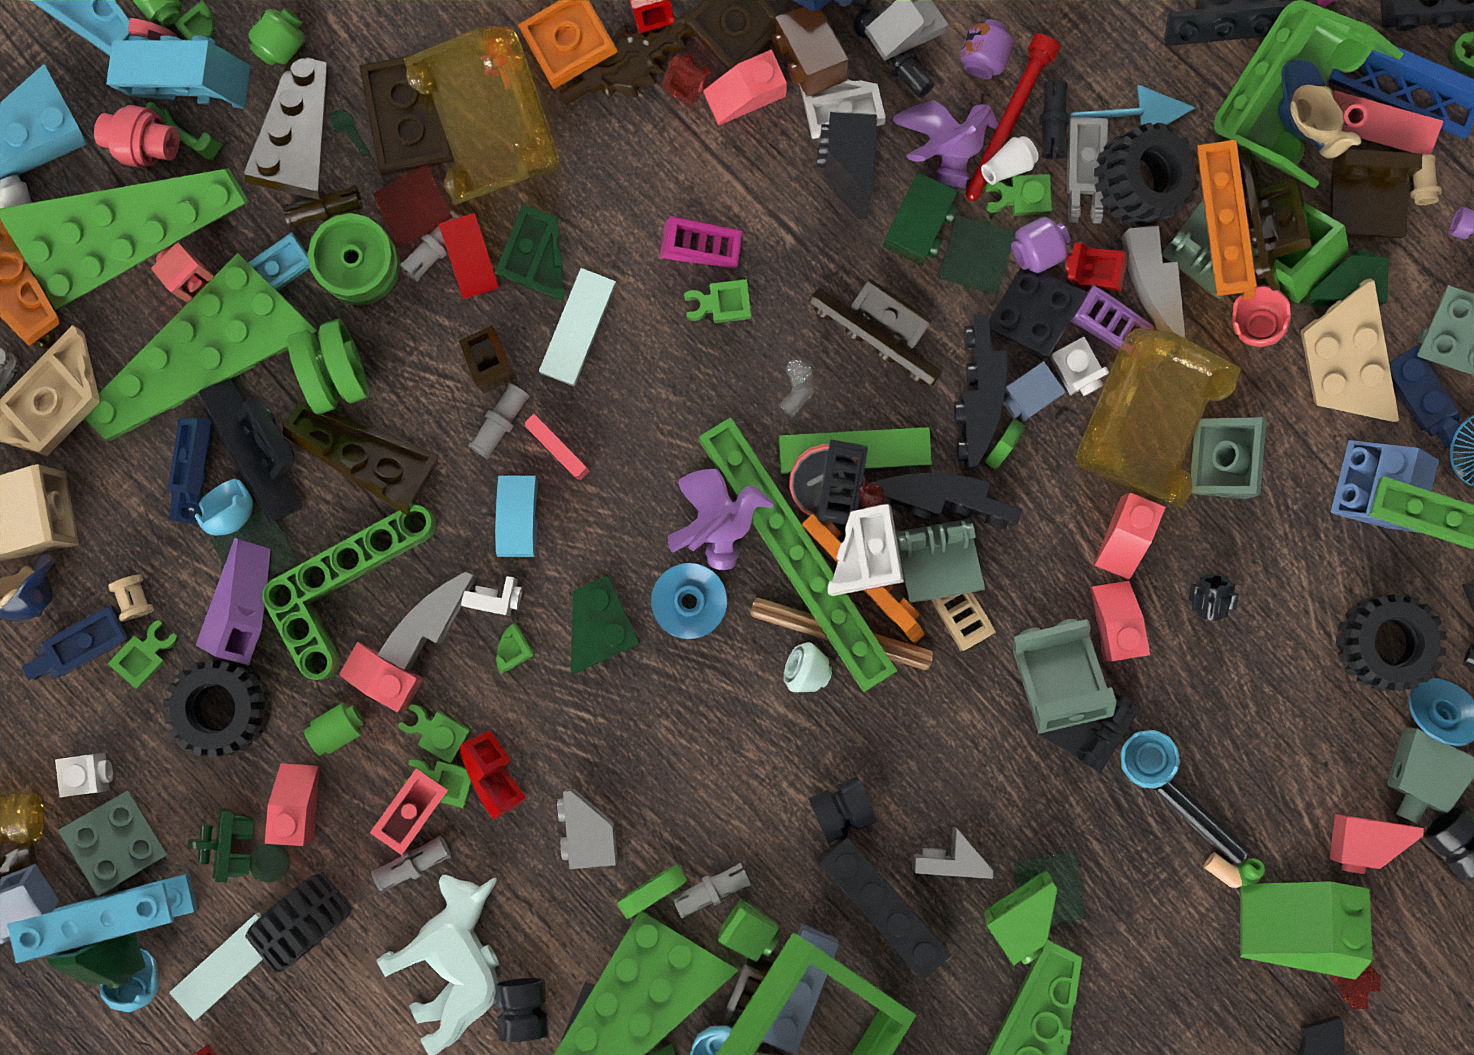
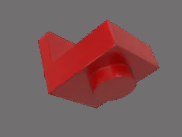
(1096, 267)

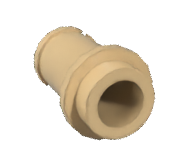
(1425, 183)

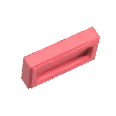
(556, 447)

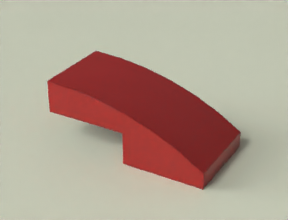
(468, 256)
(486, 766)

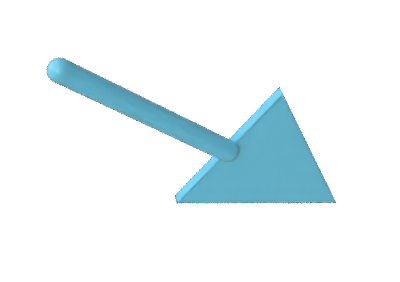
(1152, 109)

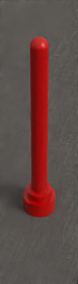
(1041, 52)

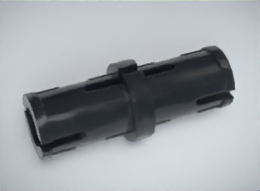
(1054, 119)

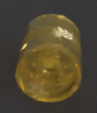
(21, 817)

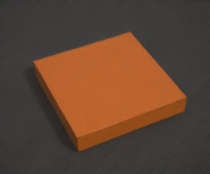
(567, 39)

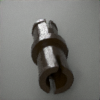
(328, 206)

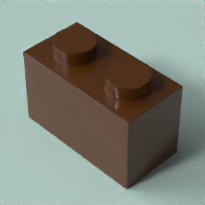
(811, 50)

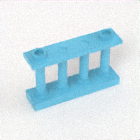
(102, 918)

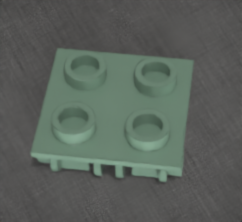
(1192, 250)
(1451, 332)
(940, 561)
(112, 843)

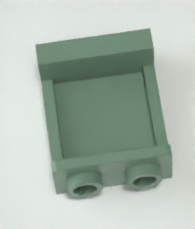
(1062, 676)

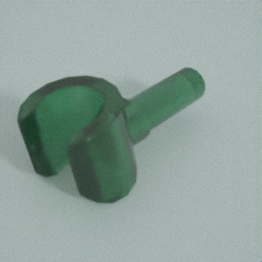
(343, 120)

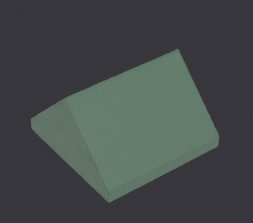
(1228, 457)

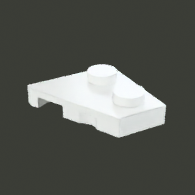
(845, 97)
(868, 553)

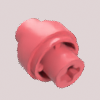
(136, 136)

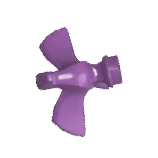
(948, 137)
(718, 517)

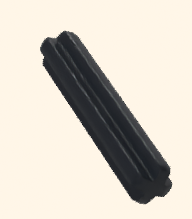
(1203, 822)

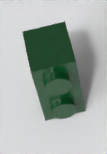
(920, 219)

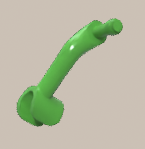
(205, 145)

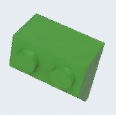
(1306, 268)
(1023, 918)

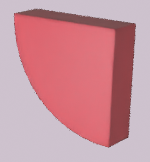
(148, 29)

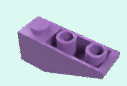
(237, 604)

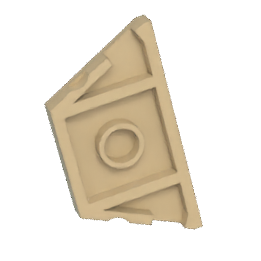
(1350, 357)
(50, 397)

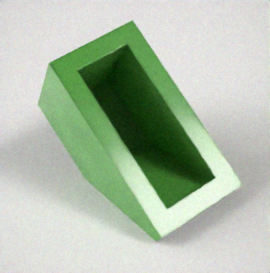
(749, 931)

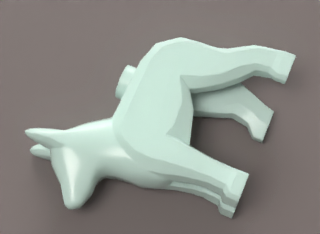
(456, 955)

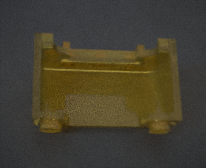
(486, 111)
(1153, 412)

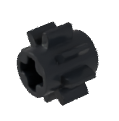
(1213, 597)

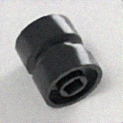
(842, 809)
(1454, 836)
(522, 1010)

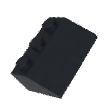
(848, 158)

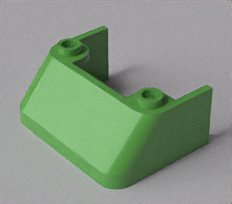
(1299, 33)

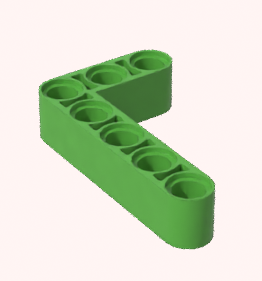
(335, 577)

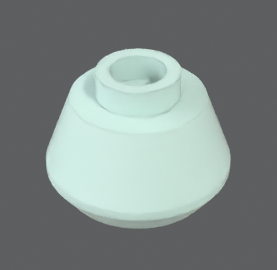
(807, 669)

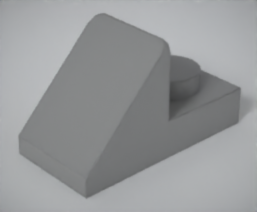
(905, 27)
(962, 862)

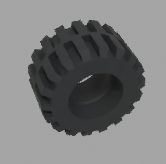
(1171, 168)
(1421, 635)
(186, 704)
(298, 922)

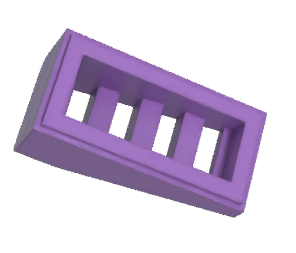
(1120, 311)

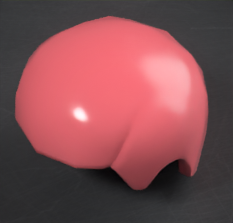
(1262, 319)

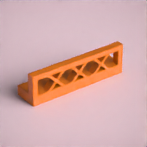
(1226, 219)

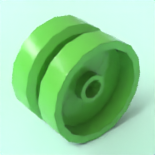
(332, 261)
(328, 366)

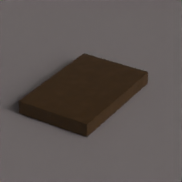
(402, 120)

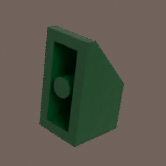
(1346, 279)
(102, 962)

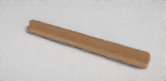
(806, 623)

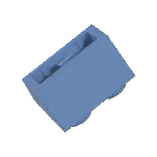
(1366, 464)

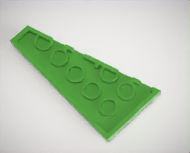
(98, 235)
(212, 339)
(644, 992)
(1043, 1006)

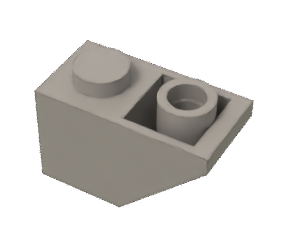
(589, 833)

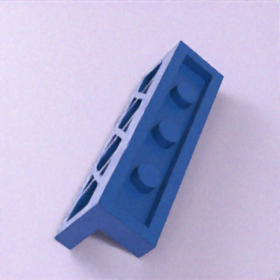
(1420, 74)

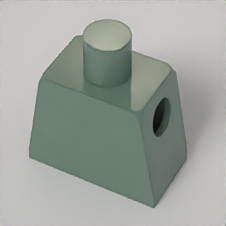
(1428, 774)

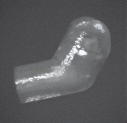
(802, 386)

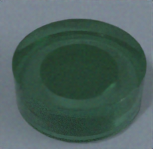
(269, 862)

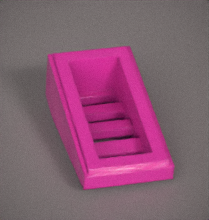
(699, 256)

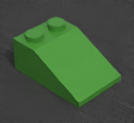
(1307, 926)

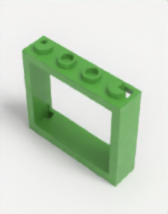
(779, 983)

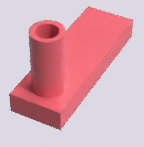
(1388, 124)

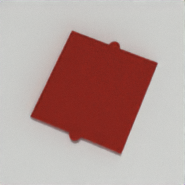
(412, 205)

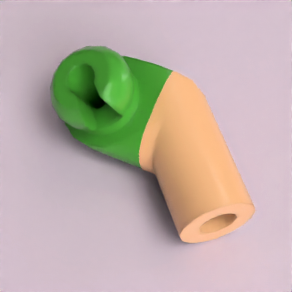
(1235, 875)

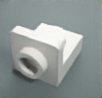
(1079, 367)
(487, 600)
(83, 774)

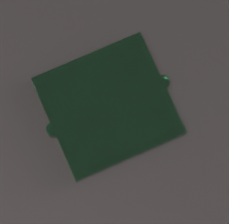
(976, 255)
(263, 533)
(1065, 874)

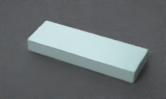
(577, 327)
(217, 973)

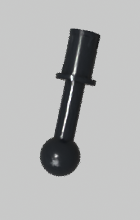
(904, 64)

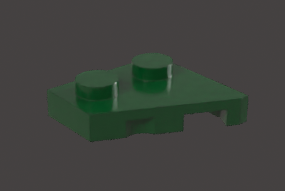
(533, 254)
(598, 625)

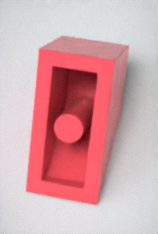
(746, 88)
(181, 272)
(1129, 535)
(1119, 622)
(380, 678)
(293, 805)
(408, 811)
(1369, 842)

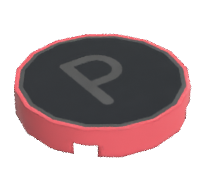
(807, 478)

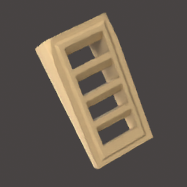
(979, 615)

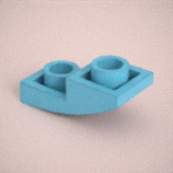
(515, 516)

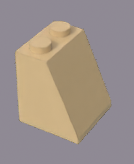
(35, 512)

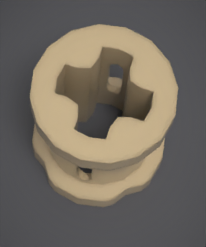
(121, 589)

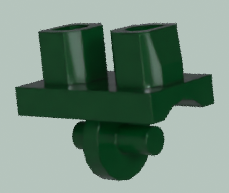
(225, 863)

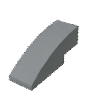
(1153, 280)
(427, 620)

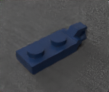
(1424, 396)
(188, 468)
(78, 645)

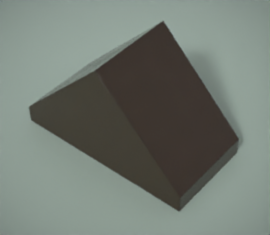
(487, 359)

